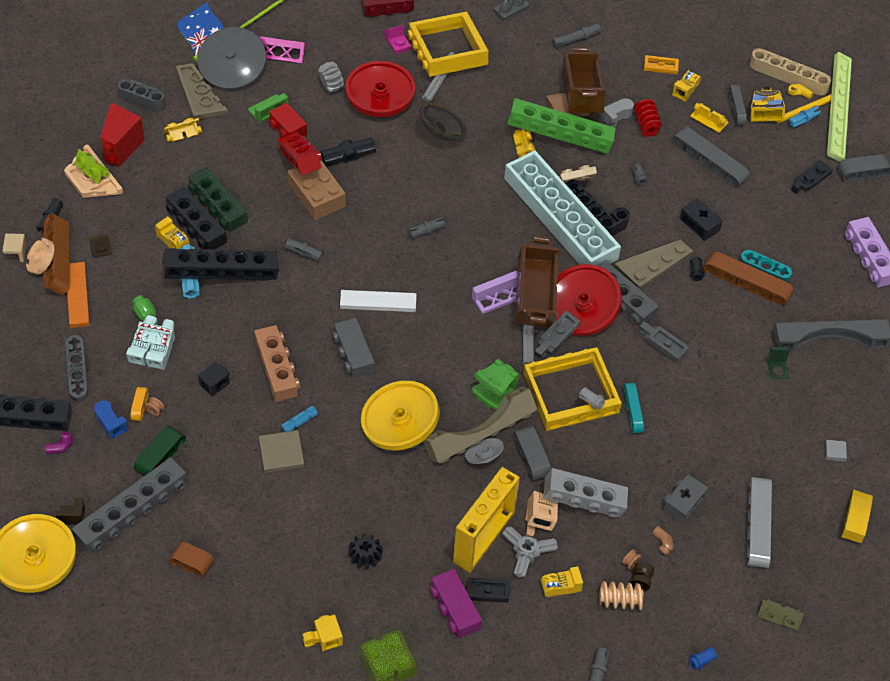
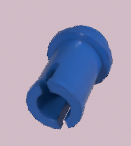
(702, 658)

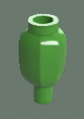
(143, 307)

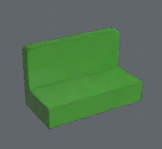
(261, 110)

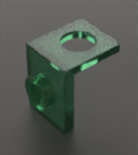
(777, 358)

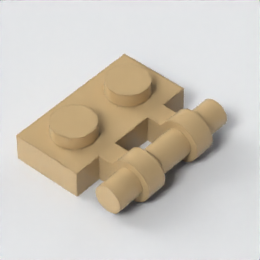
(580, 175)

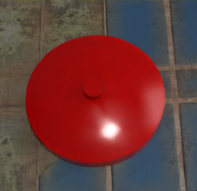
(380, 88)
(590, 296)

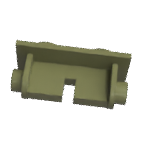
(785, 616)

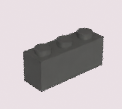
(353, 348)

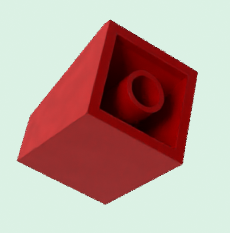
(120, 135)

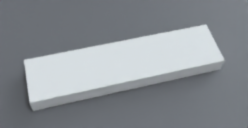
(378, 301)

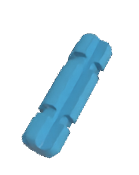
(299, 419)

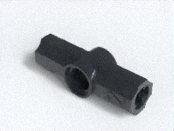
(348, 151)

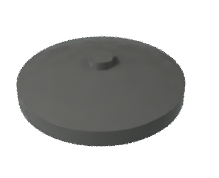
(232, 59)

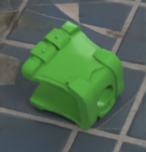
(495, 383)

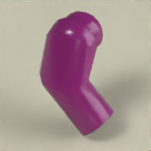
(63, 444)

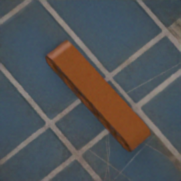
(58, 272)
(749, 278)

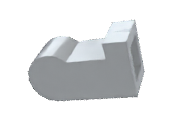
(617, 111)

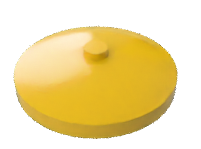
(400, 415)
(35, 553)

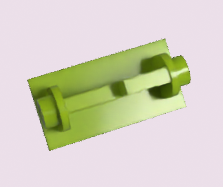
(90, 167)

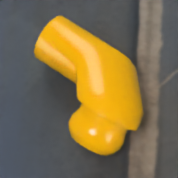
(798, 89)

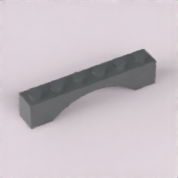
(869, 333)

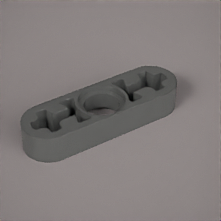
(737, 103)

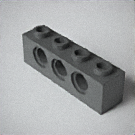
(634, 302)

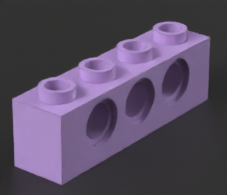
(871, 250)

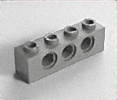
(599, 496)

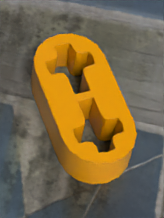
(139, 401)

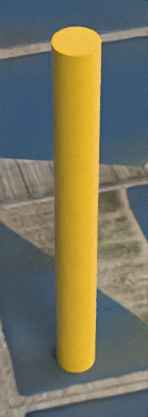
(819, 102)

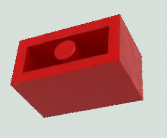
(287, 121)

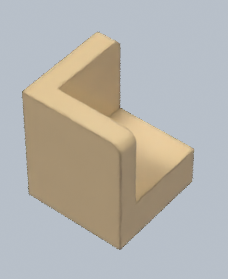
(15, 245)

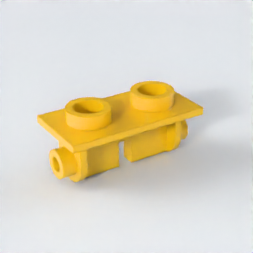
(710, 119)
(188, 126)
(523, 138)

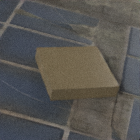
(281, 451)

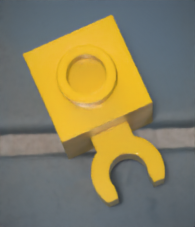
(326, 633)

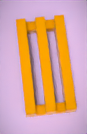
(661, 66)

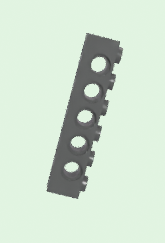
(133, 496)

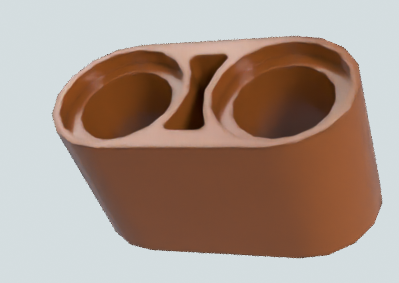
(191, 559)

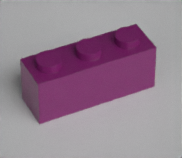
(455, 604)

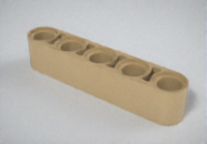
(789, 71)

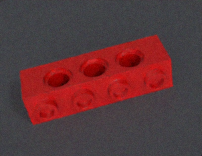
(300, 153)

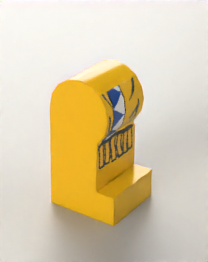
(686, 84)
(171, 234)
(562, 582)

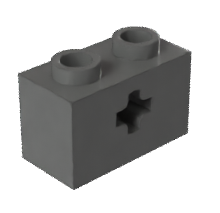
(693, 494)

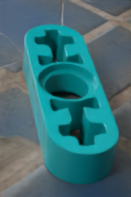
(765, 260)
(633, 405)

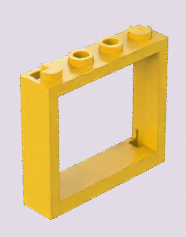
(451, 63)
(577, 414)
(486, 519)

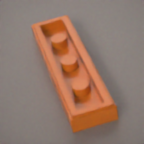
(78, 296)

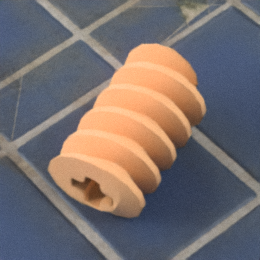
(621, 595)

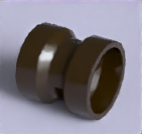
(642, 575)

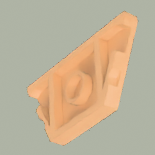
(87, 186)

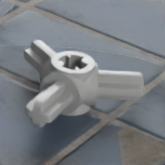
(525, 556)

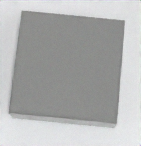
(835, 450)

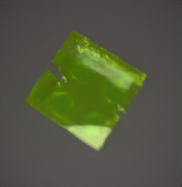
(387, 656)

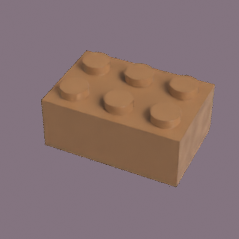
(317, 191)

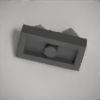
(510, 8)

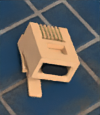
(540, 513)

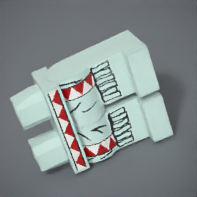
(152, 343)

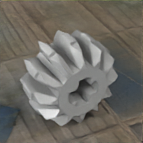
(331, 76)

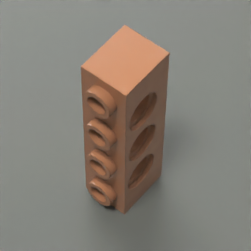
(271, 351)

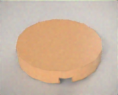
(40, 256)

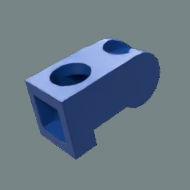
(108, 420)

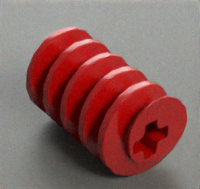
(648, 117)

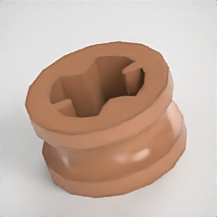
(154, 406)
(631, 559)

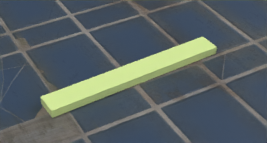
(839, 107)

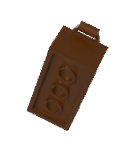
(583, 81)
(537, 283)

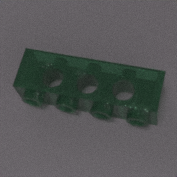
(217, 199)

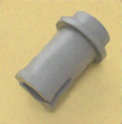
(595, 400)

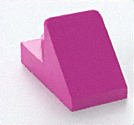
(396, 39)

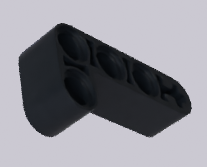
(612, 221)

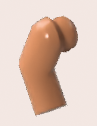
(665, 538)

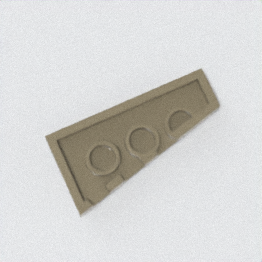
(198, 93)
(653, 263)

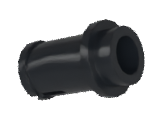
(696, 269)

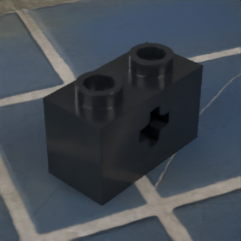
(701, 219)

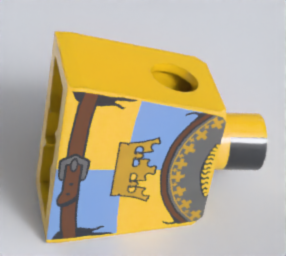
(767, 105)

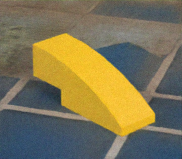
(857, 516)

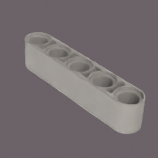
(760, 522)

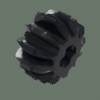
(365, 558)

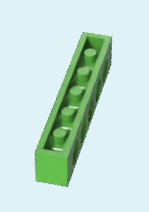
(561, 126)

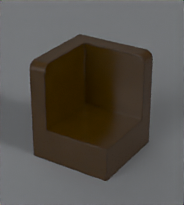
(72, 514)

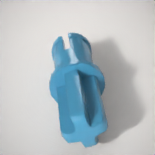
(804, 116)

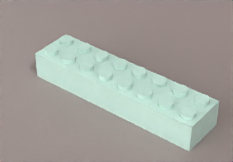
(561, 211)

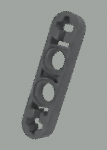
(76, 368)

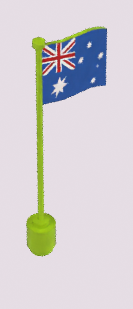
(203, 22)

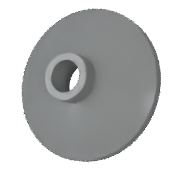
(485, 451)

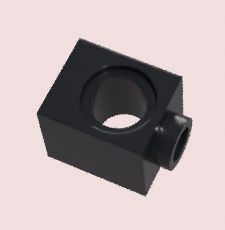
(214, 379)

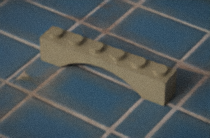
(514, 406)

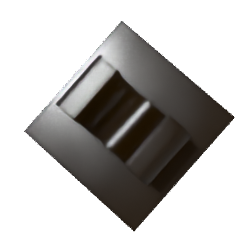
(100, 245)

